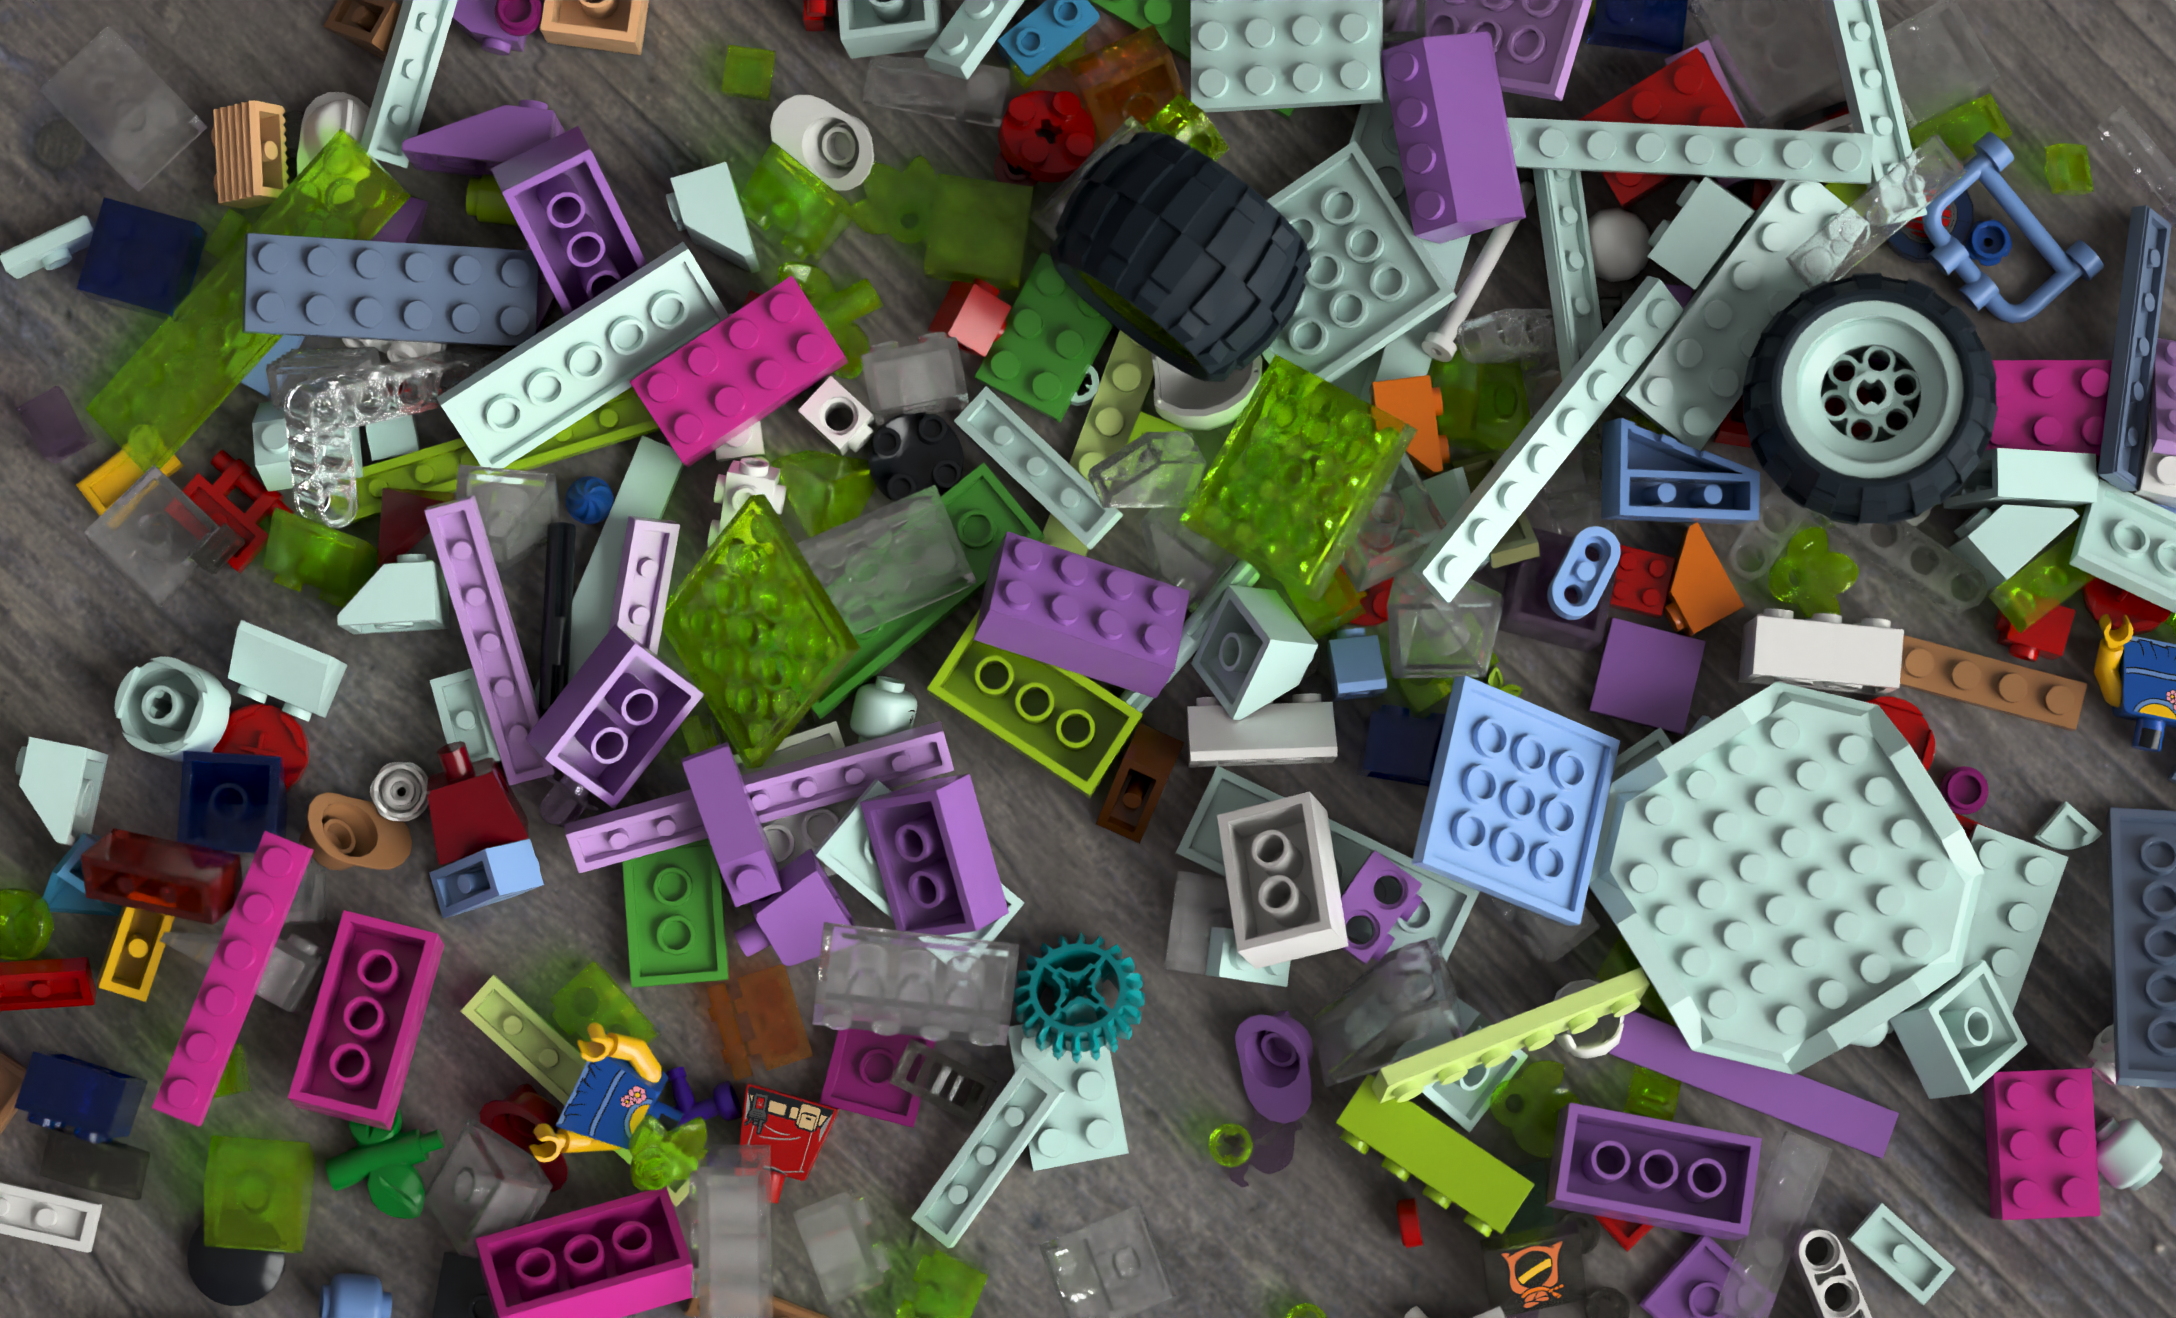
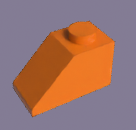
(1698, 586)

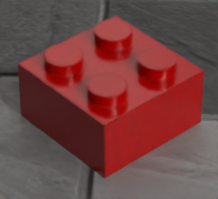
(1641, 582)

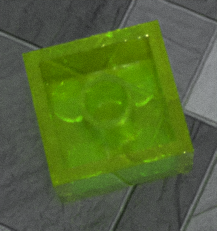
(978, 231)

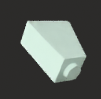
(2028, 480)

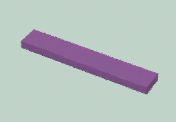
(1768, 1091)

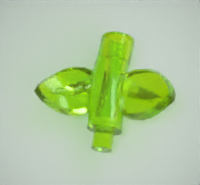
(837, 310)

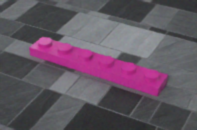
(232, 979)

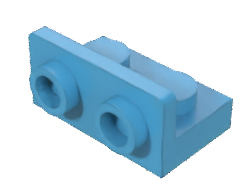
(1046, 33)

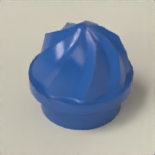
(589, 500)

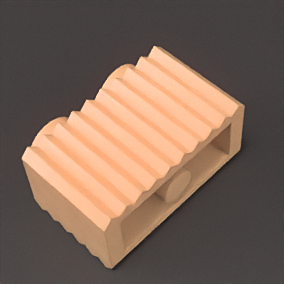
(249, 154)

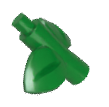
(388, 1163)

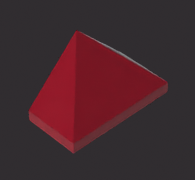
(404, 520)

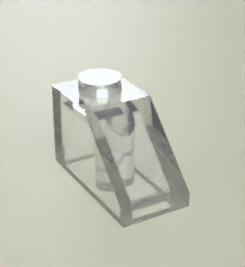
(1150, 472)

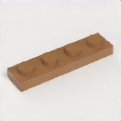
(1991, 683)

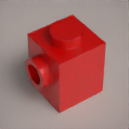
(972, 316)
(2042, 639)

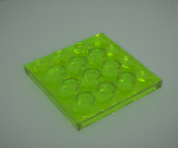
(1297, 477)
(757, 631)

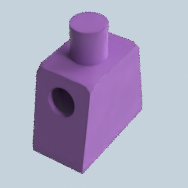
(796, 915)

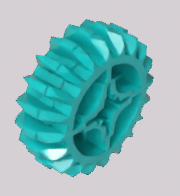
(1096, 968)

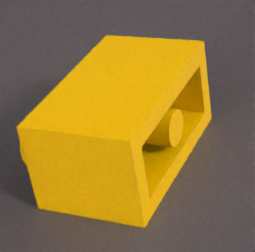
(134, 953)

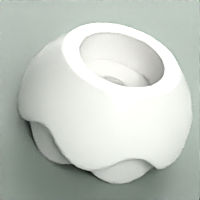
(385, 791)

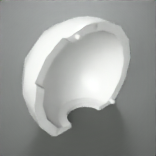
(1202, 403)

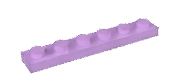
(489, 635)

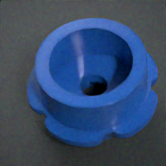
(2000, 241)

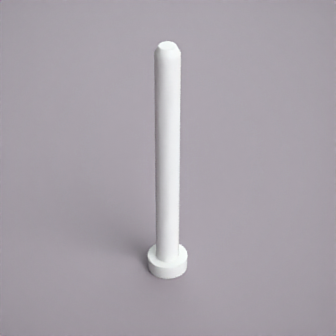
(1440, 343)

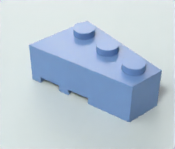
(1668, 481)

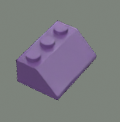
(935, 857)

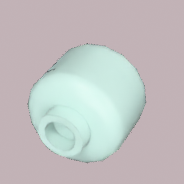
(882, 709)
(2127, 1153)

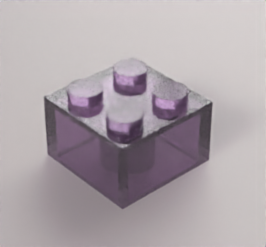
(1527, 605)

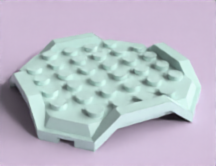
(1787, 877)

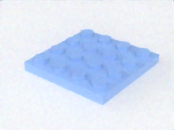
(1516, 801)

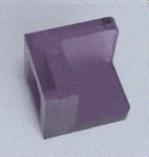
(55, 425)

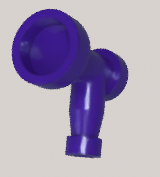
(722, 1103)

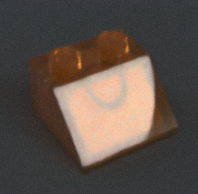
(1125, 80)

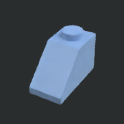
(1356, 665)
(486, 878)

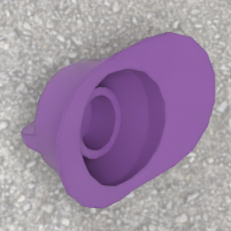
(1275, 1065)

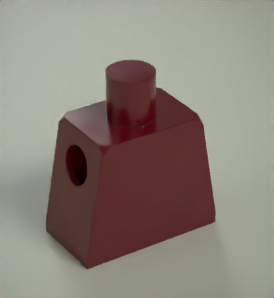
(471, 806)

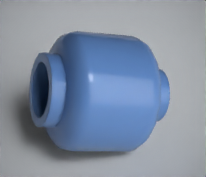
(354, 1297)

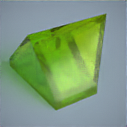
(825, 488)

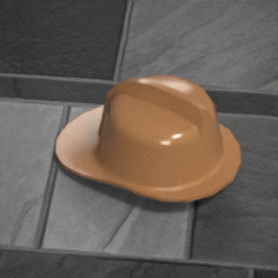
(353, 833)

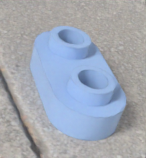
(1583, 575)

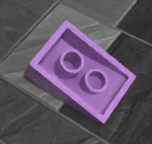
(483, 140)

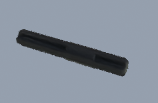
(557, 612)

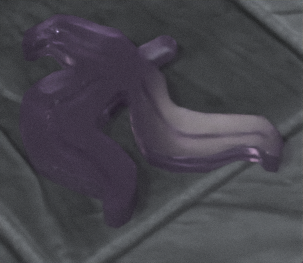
(1264, 1158)

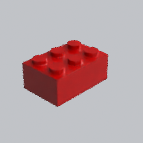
(1674, 95)

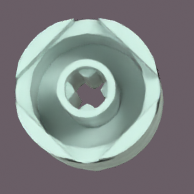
(172, 708)

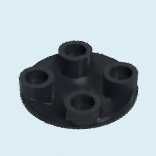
(915, 454)
(233, 1274)

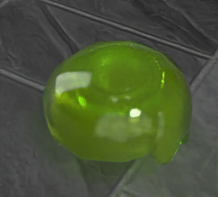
(24, 924)

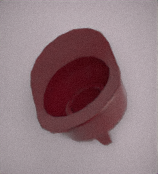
(516, 1120)

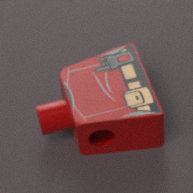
(791, 1127)

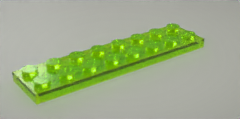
(201, 349)

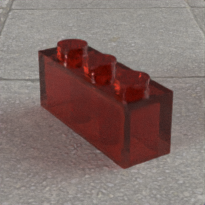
(162, 876)

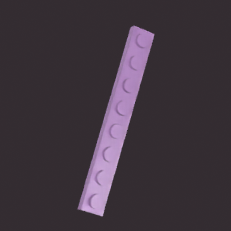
(773, 791)

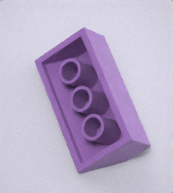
(1452, 135)

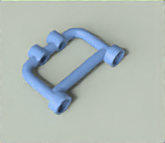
(1951, 255)

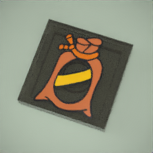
(1534, 1268)

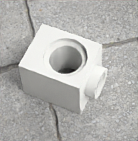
(825, 400)

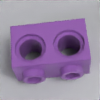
(1360, 901)

